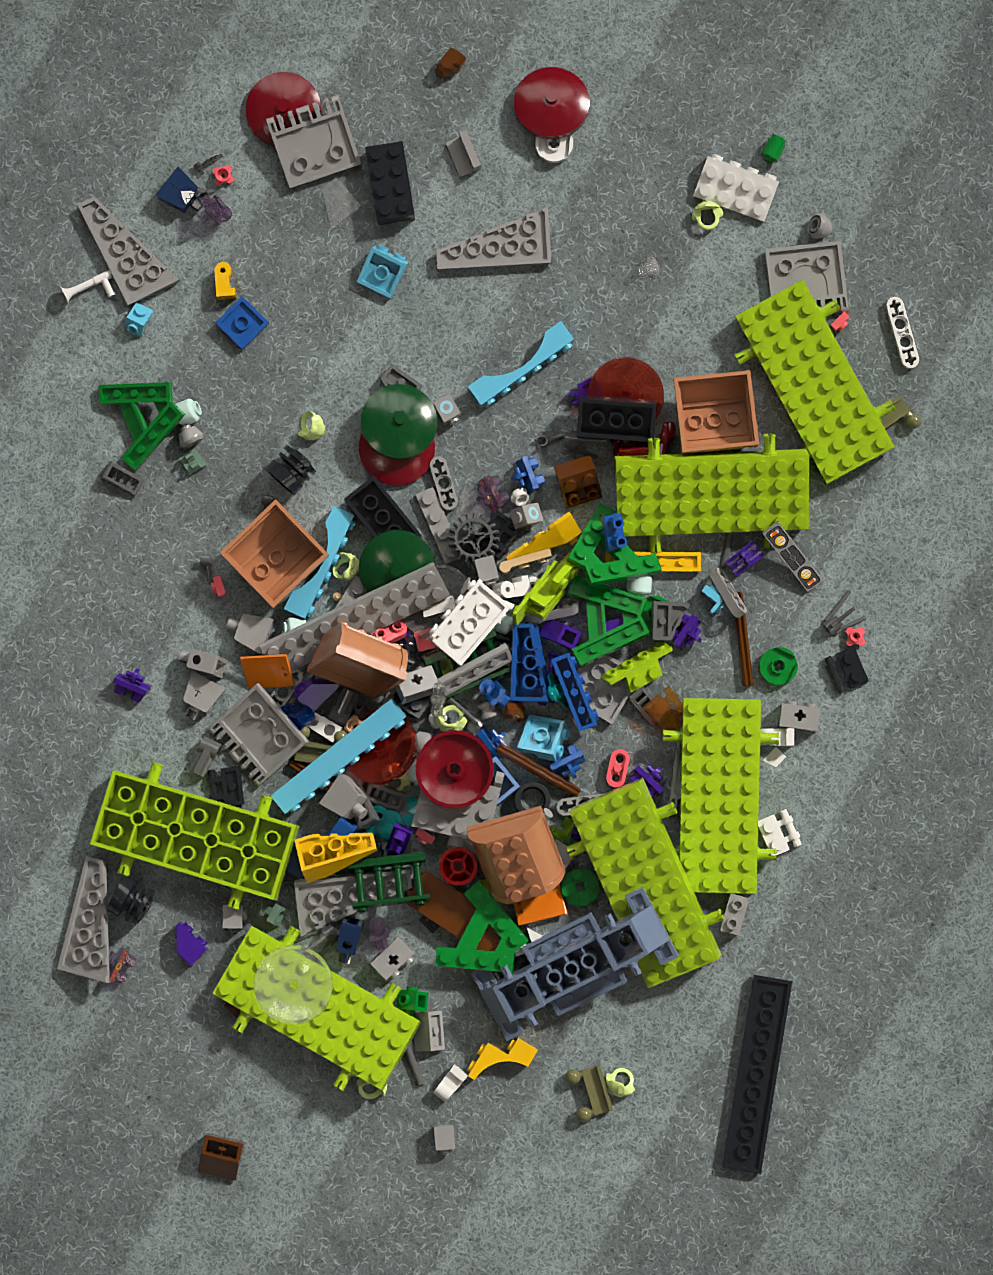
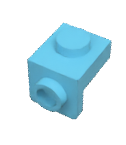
(138, 319)
(713, 594)

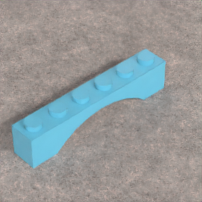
(489, 387)
(302, 599)

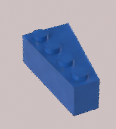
(528, 668)

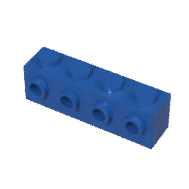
(574, 692)

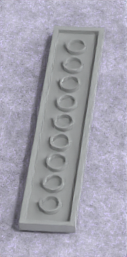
(367, 613)

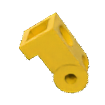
(222, 281)

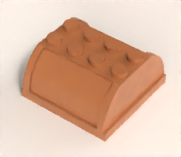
(716, 412)
(274, 553)
(359, 661)
(517, 855)

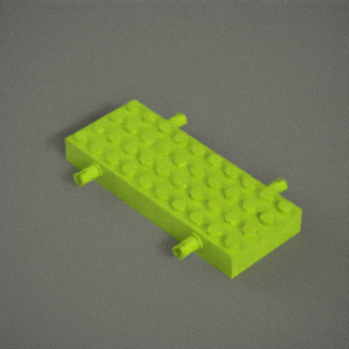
(815, 381)
(712, 491)
(720, 793)
(194, 835)
(634, 850)
(353, 1031)

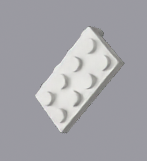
(736, 187)
(468, 621)

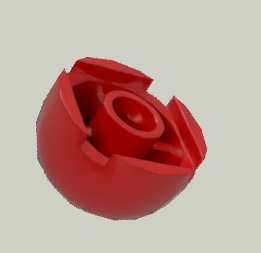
(458, 866)

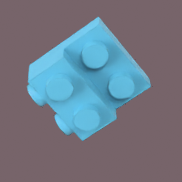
(382, 270)
(544, 737)

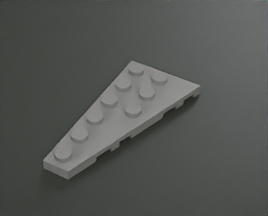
(510, 244)
(130, 262)
(333, 896)
(86, 939)

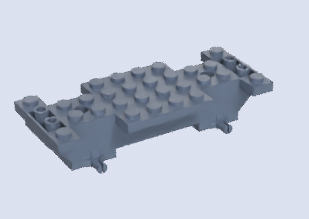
(575, 964)

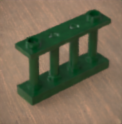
(433, 658)
(396, 863)

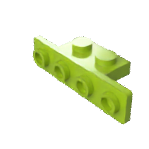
(554, 583)
(528, 606)
(639, 669)

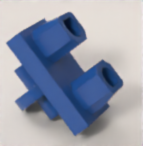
(525, 474)
(613, 531)
(493, 691)
(491, 740)
(569, 764)

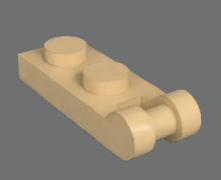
(524, 561)

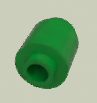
(773, 149)

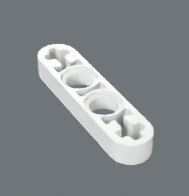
(900, 333)

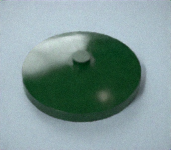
(399, 422)
(392, 557)

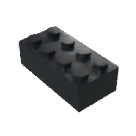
(390, 183)
(616, 418)
(377, 509)

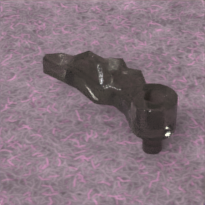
(198, 166)

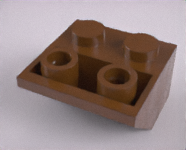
(578, 481)
(220, 1156)

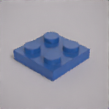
(242, 323)

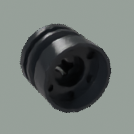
(290, 470)
(131, 900)

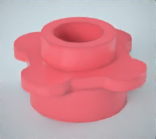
(223, 170)
(850, 636)

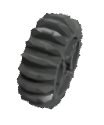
(482, 536)

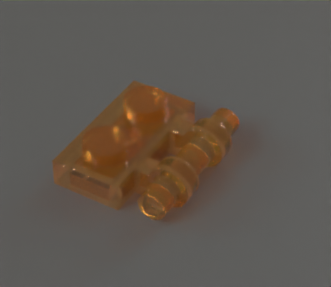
(662, 713)

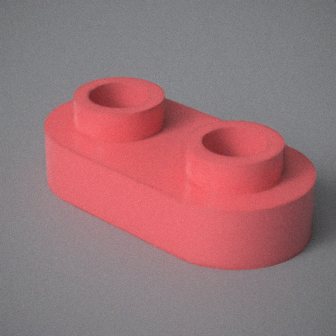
(392, 634)
(617, 768)

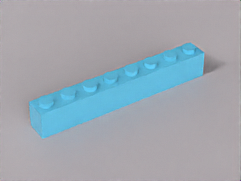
(338, 756)

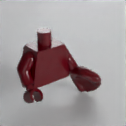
(641, 448)

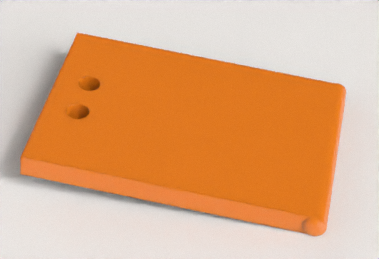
(267, 671)
(540, 907)

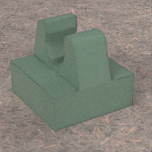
(192, 462)
(275, 914)

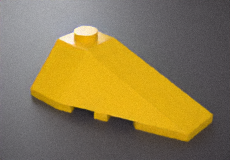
(557, 535)
(325, 855)

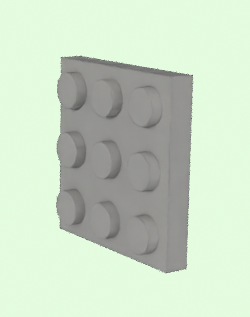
(605, 698)

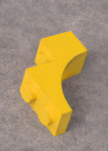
(489, 1054)

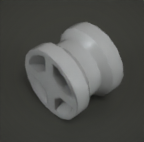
(488, 711)

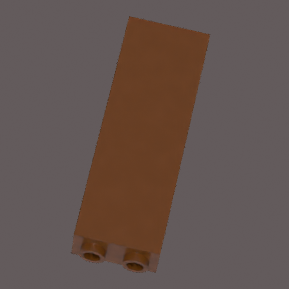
(451, 910)

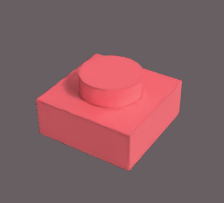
(840, 323)
(218, 586)
(424, 644)
(424, 837)

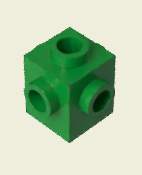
(412, 1000)

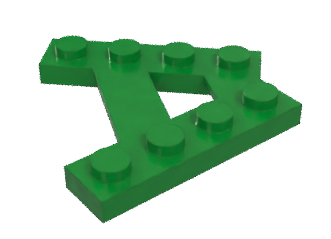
(145, 438)
(626, 563)
(602, 642)
(486, 913)

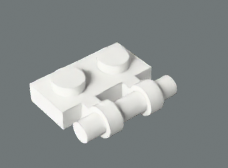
(773, 836)

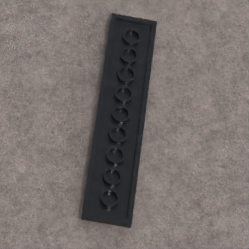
(757, 1074)

